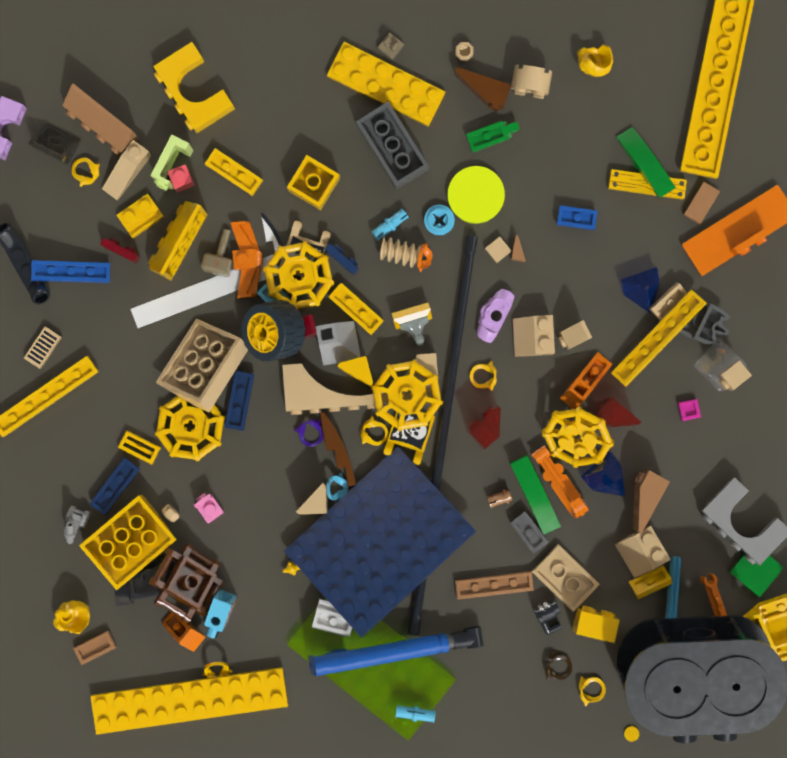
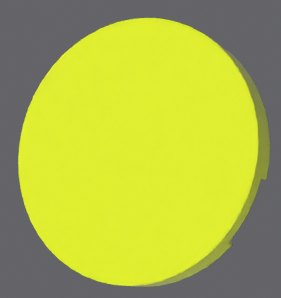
(476, 194)

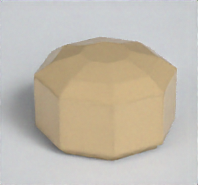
(464, 51)
(170, 513)

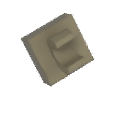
(390, 46)

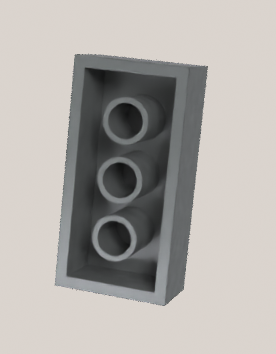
(392, 145)

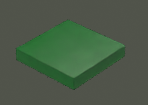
(755, 576)

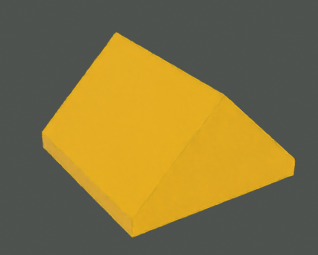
(358, 369)

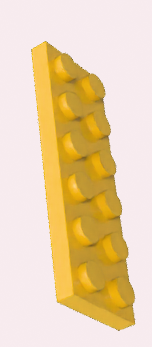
(386, 84)

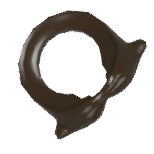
(550, 673)

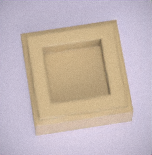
(498, 250)

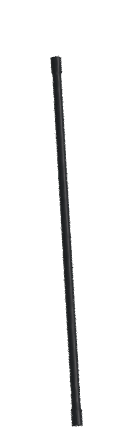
(470, 250)

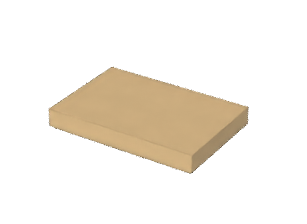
(565, 577)

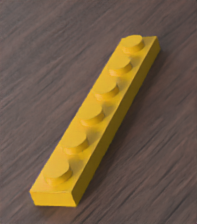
(658, 338)
(46, 395)

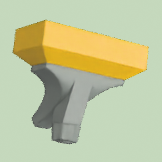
(413, 321)

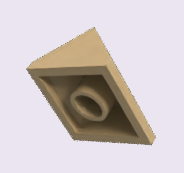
(316, 503)

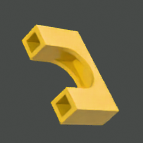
(198, 114)

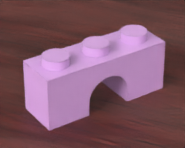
(9, 113)

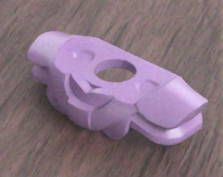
(487, 327)

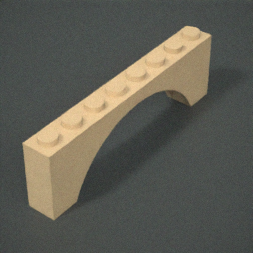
(306, 394)

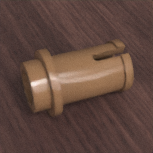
(499, 498)

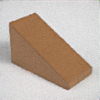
(517, 252)

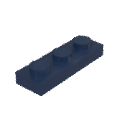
(239, 400)
(115, 486)

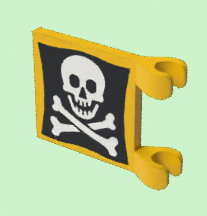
(411, 438)

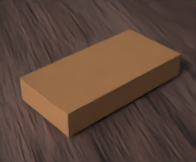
(701, 203)
(94, 647)

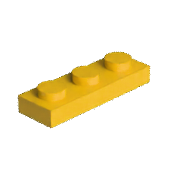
(233, 172)
(356, 309)

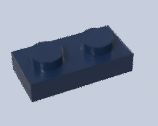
(336, 252)

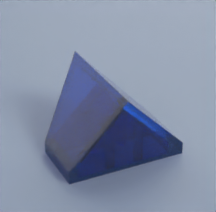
(642, 288)
(606, 476)

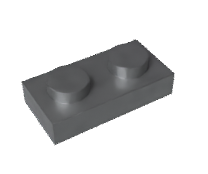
(529, 532)

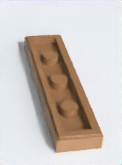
(494, 585)

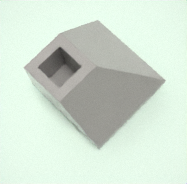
(338, 342)

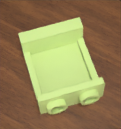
(167, 159)

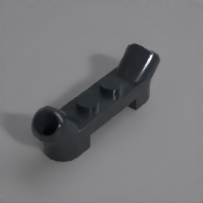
(21, 260)

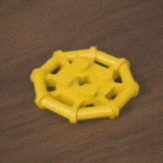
(304, 266)
(418, 394)
(181, 433)
(576, 446)

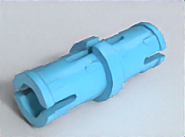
(389, 224)
(415, 713)

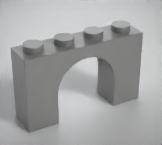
(719, 511)

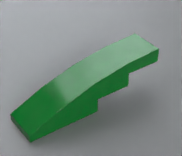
(645, 162)
(535, 494)

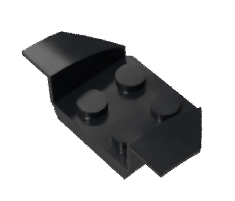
(138, 586)

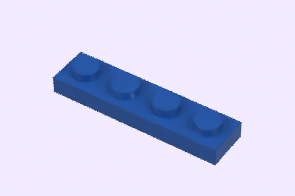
(70, 271)

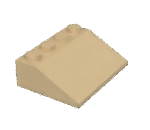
(202, 364)

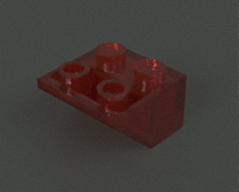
(488, 429)

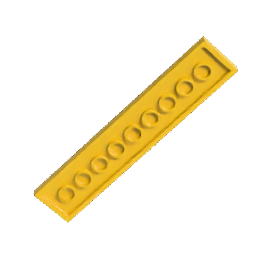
(716, 87)
(189, 700)

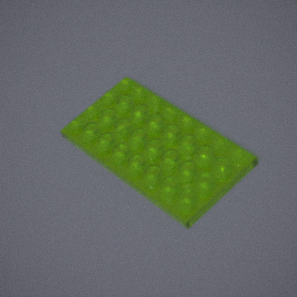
(379, 686)

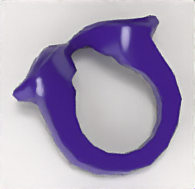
(301, 430)

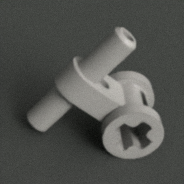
(75, 519)

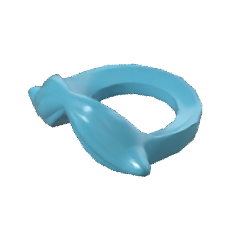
(341, 481)

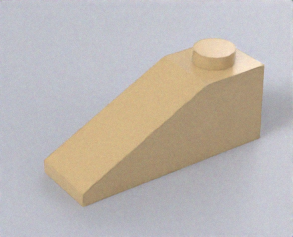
(126, 169)

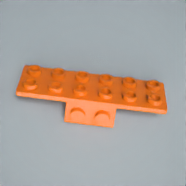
(738, 231)

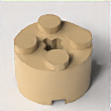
(531, 80)

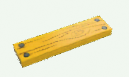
(635, 183)

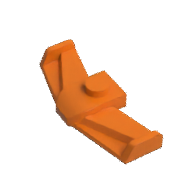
(247, 259)

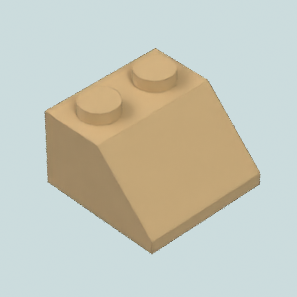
(533, 336)
(642, 551)

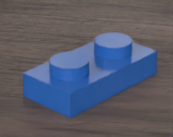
(577, 217)

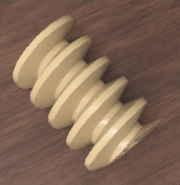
(399, 252)

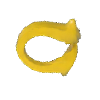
(82, 179)
(489, 368)
(373, 423)
(208, 672)
(586, 698)

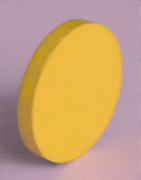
(631, 733)

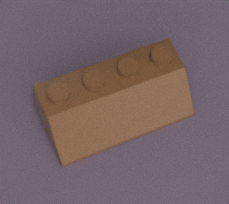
(99, 120)

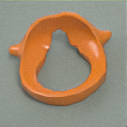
(422, 264)

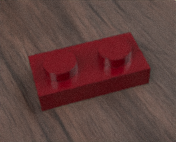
(113, 245)

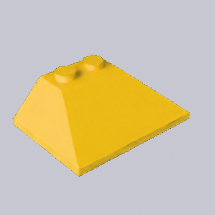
(772, 619)

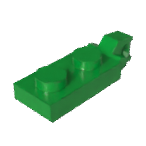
(491, 135)

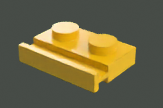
(140, 216)

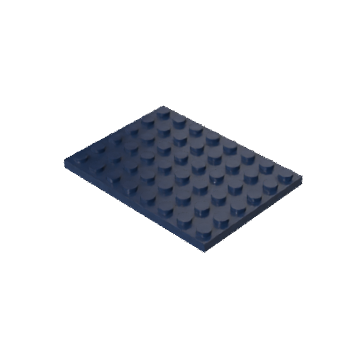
(380, 542)

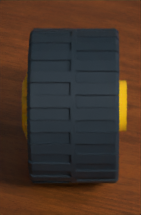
(273, 330)

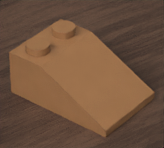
(647, 494)

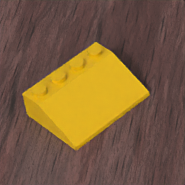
(178, 239)
(128, 542)

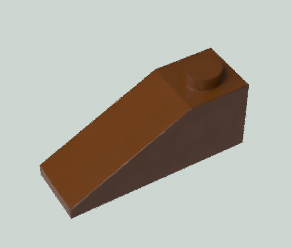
(488, 90)

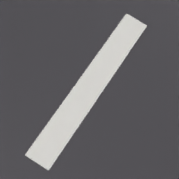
(190, 297)

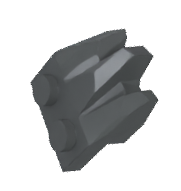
(706, 325)

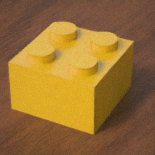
(313, 182)
(595, 624)

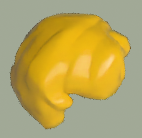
(595, 61)
(72, 617)

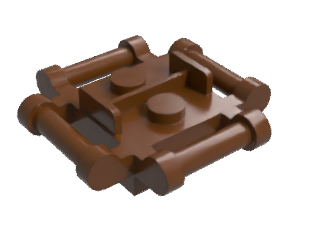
(187, 582)

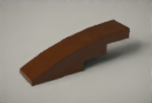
(334, 442)

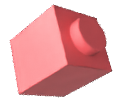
(181, 178)

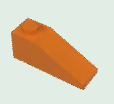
(586, 381)

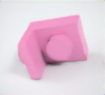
(208, 507)

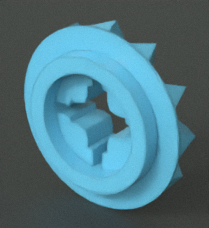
(439, 210)

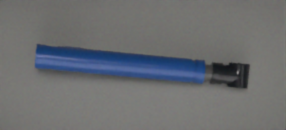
(345, 659)

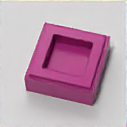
(689, 410)

